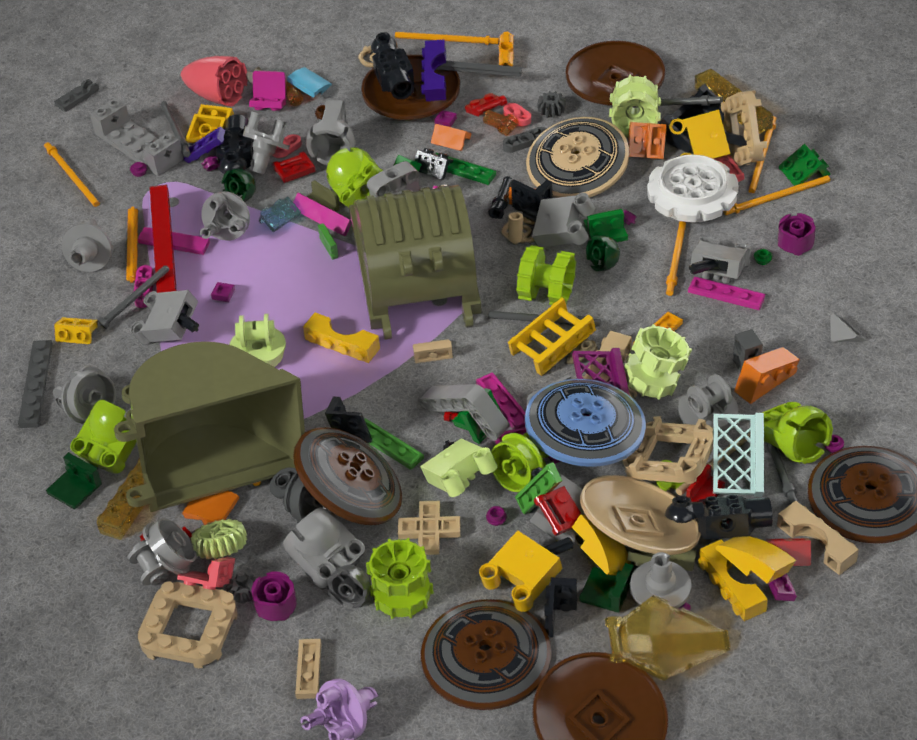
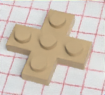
(429, 527)

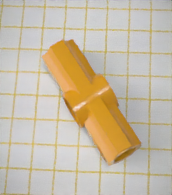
(506, 51)

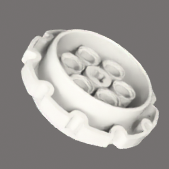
(692, 188)

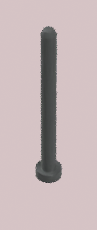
(131, 298)

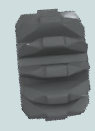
(551, 104)

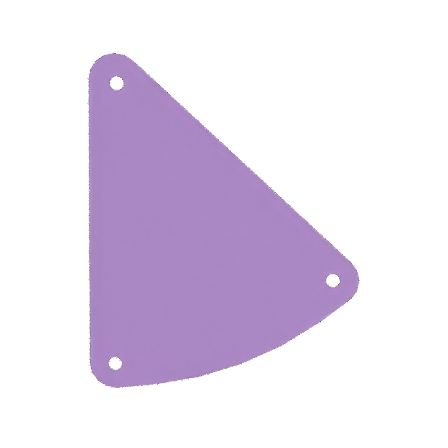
(290, 280)

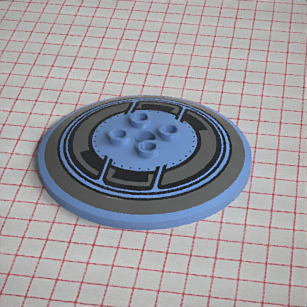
(601, 439)

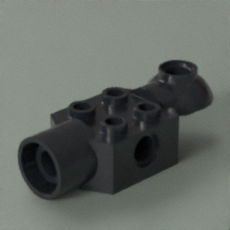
(392, 67)
(236, 149)
(722, 516)

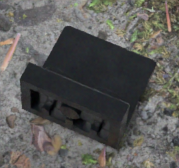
(528, 197)
(347, 421)
(559, 596)

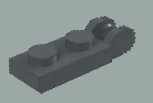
(76, 95)

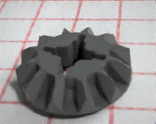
(245, 594)

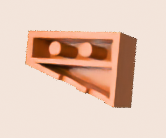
(764, 373)

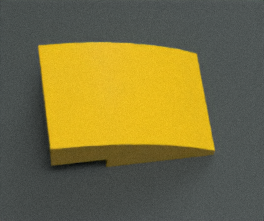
(206, 121)
(601, 548)
(756, 557)

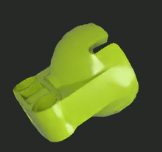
(349, 174)
(797, 431)
(99, 438)

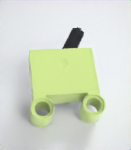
(457, 465)

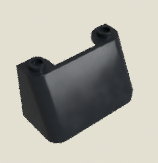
(682, 140)

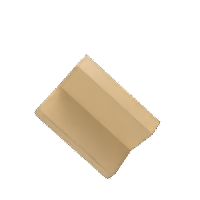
(432, 351)

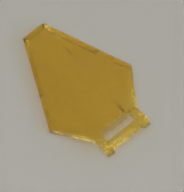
(664, 638)

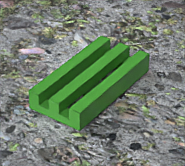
(328, 241)

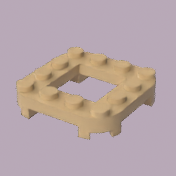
(744, 104)
(687, 468)
(200, 652)

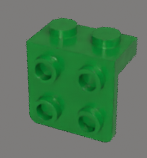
(803, 165)

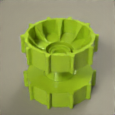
(535, 274)
(400, 578)

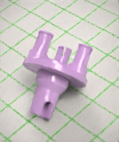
(341, 709)

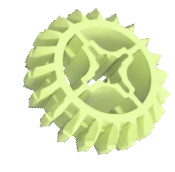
(219, 538)

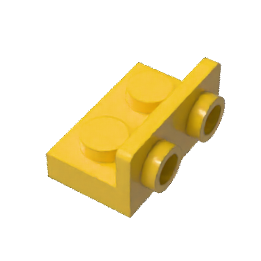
(75, 330)

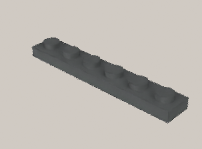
(35, 384)

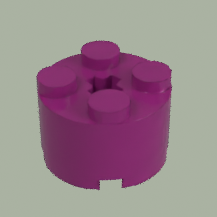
(796, 233)
(274, 596)

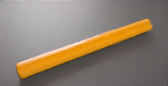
(132, 244)

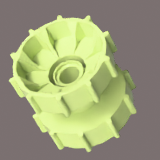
(634, 92)
(656, 361)

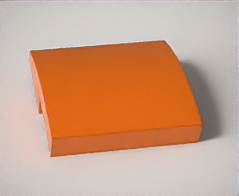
(646, 140)
(211, 507)

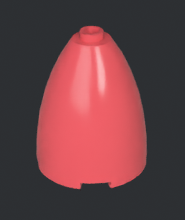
(216, 79)

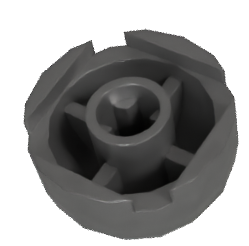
(346, 582)

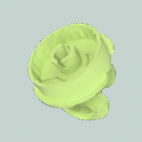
(260, 339)

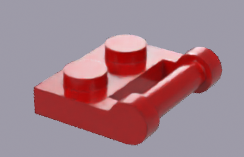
(489, 102)
(294, 167)
(562, 506)

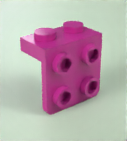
(268, 90)

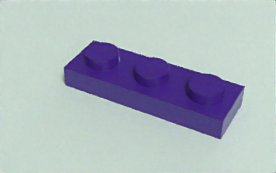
(205, 144)

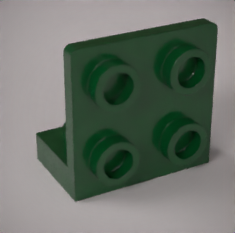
(76, 483)
(607, 590)

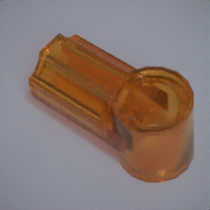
(293, 95)
(503, 123)

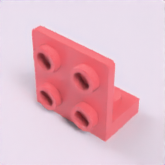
(219, 574)

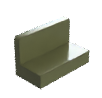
(324, 196)

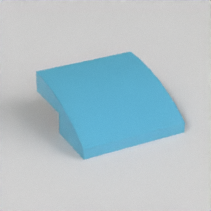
(308, 82)

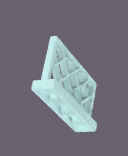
(756, 454)

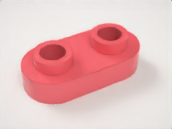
(522, 114)
(293, 141)

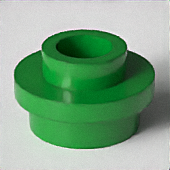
(762, 256)

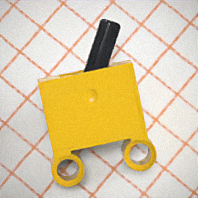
(708, 135)
(526, 566)

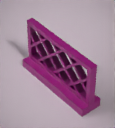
(614, 363)

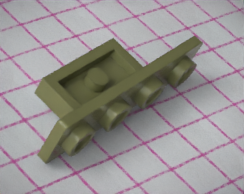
(685, 560)

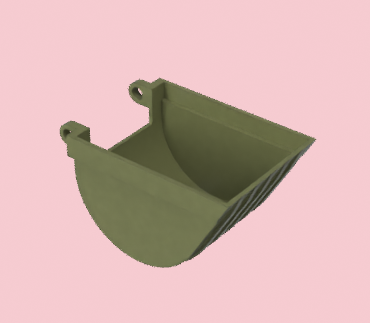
(415, 251)
(208, 422)

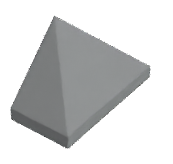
(843, 331)

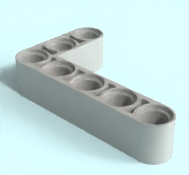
(471, 399)

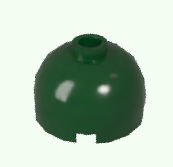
(240, 183)
(604, 249)

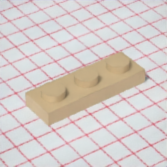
(308, 668)

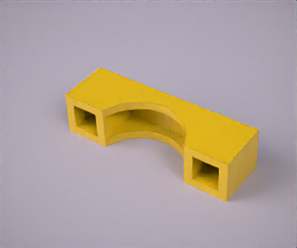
(360, 345)
(746, 599)

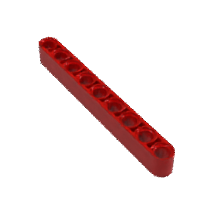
(162, 237)

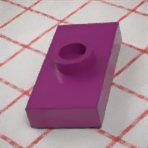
(782, 589)

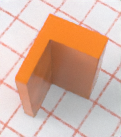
(449, 137)

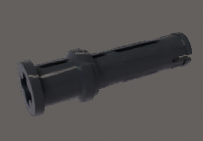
(500, 202)

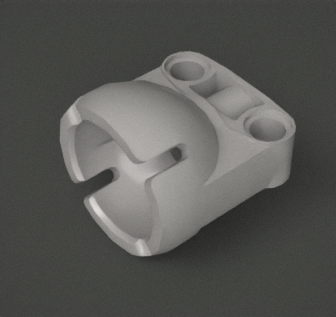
(330, 132)
(394, 180)
(322, 545)

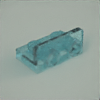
(279, 214)

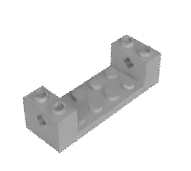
(114, 126)

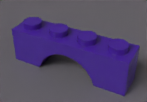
(434, 84)

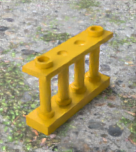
(559, 349)

